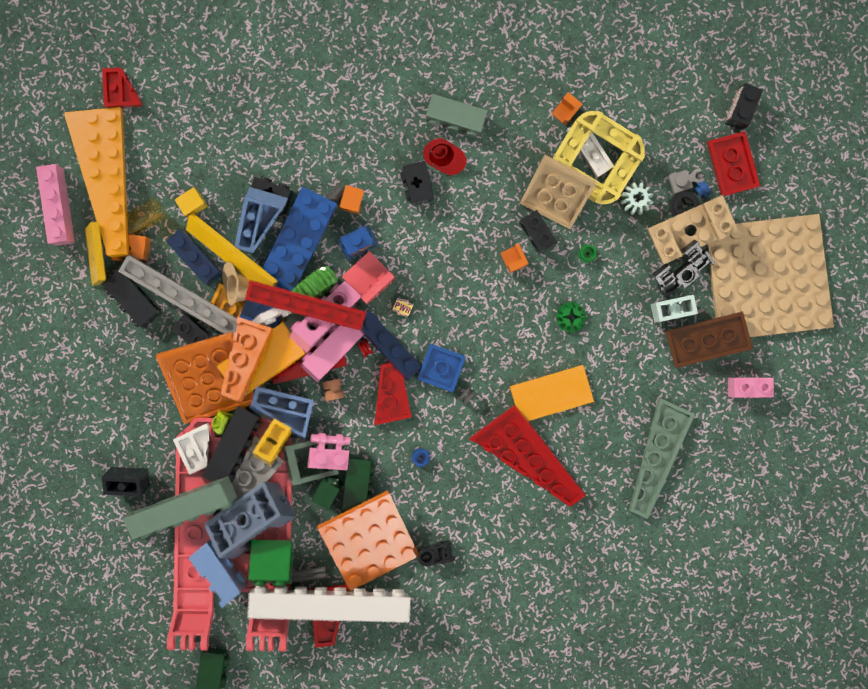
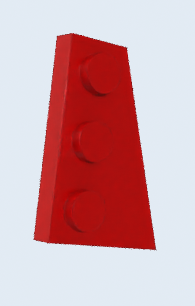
(392, 396)
(326, 630)

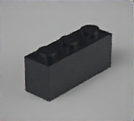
(131, 299)

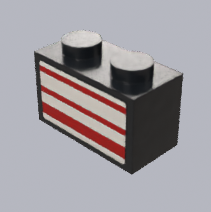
(743, 106)

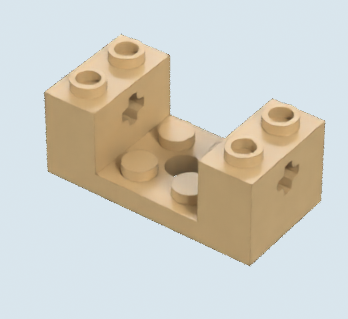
(711, 222)

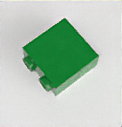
(271, 562)

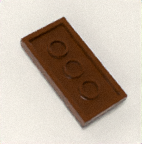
(709, 339)

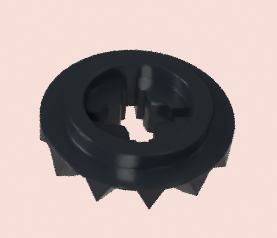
(688, 198)

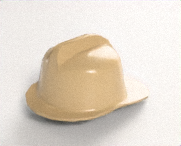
(234, 284)

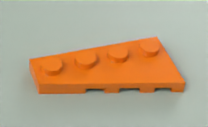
(248, 349)

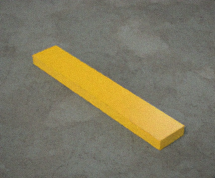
(227, 251)

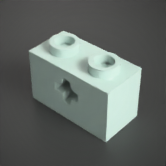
(674, 308)

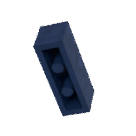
(194, 257)

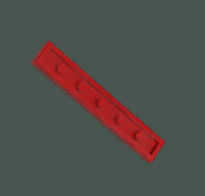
(305, 305)

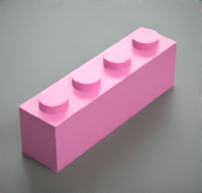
(55, 205)
(330, 351)

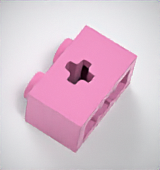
(750, 387)

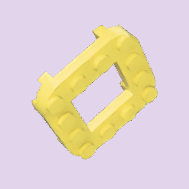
(615, 134)

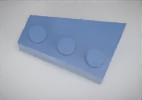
(257, 217)
(286, 408)

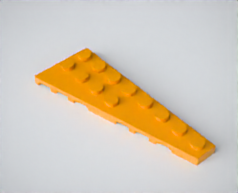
(101, 156)

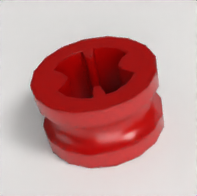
(365, 348)

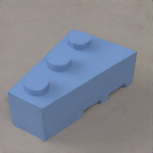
(219, 572)

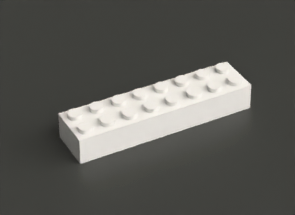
(329, 605)

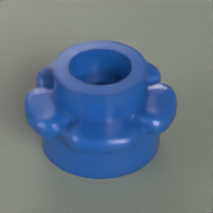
(703, 190)
(421, 462)

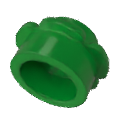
(592, 253)

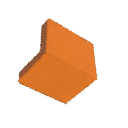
(567, 109)
(352, 199)
(514, 258)

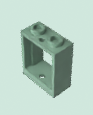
(292, 467)

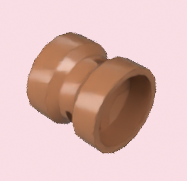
(333, 389)

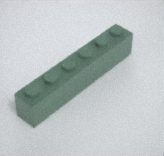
(180, 508)

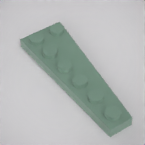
(663, 444)

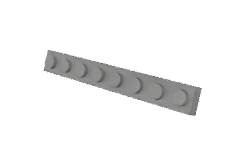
(178, 295)

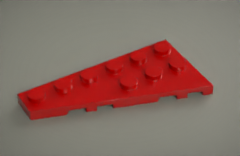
(524, 450)

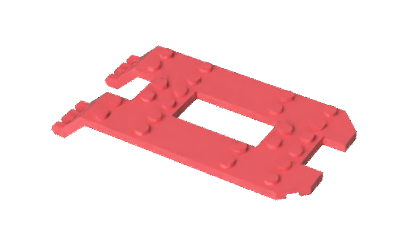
(192, 598)

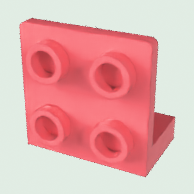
(368, 277)

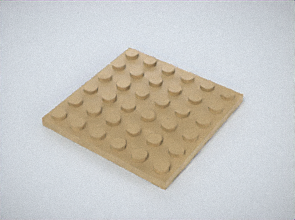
(773, 275)

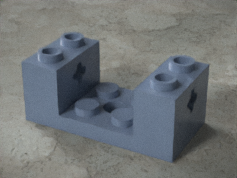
(263, 508)

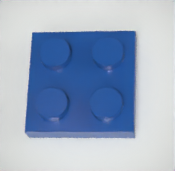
(441, 367)

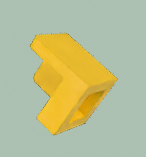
(191, 202)

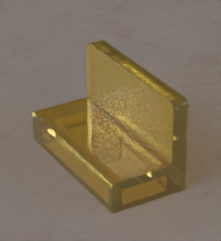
(145, 217)

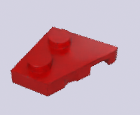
(118, 89)

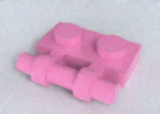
(329, 458)

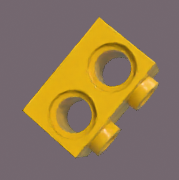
(272, 442)

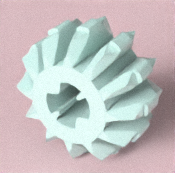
(631, 192)

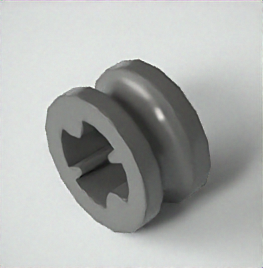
(467, 395)

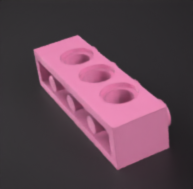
(309, 338)

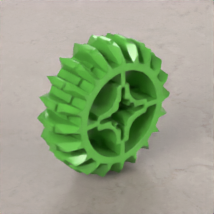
(317, 283)

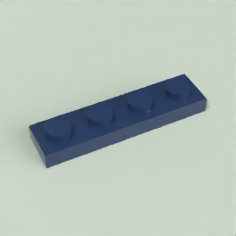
(389, 346)

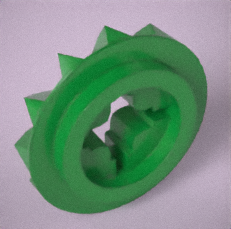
(565, 310)

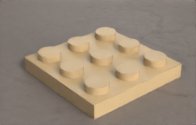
(558, 192)

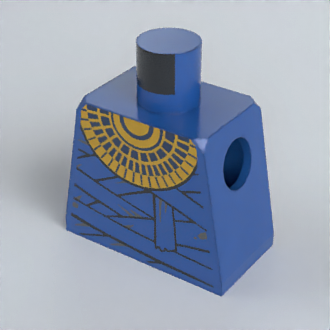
(358, 242)

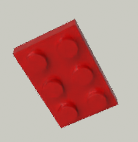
(733, 164)

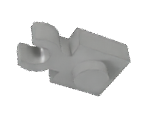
(683, 181)

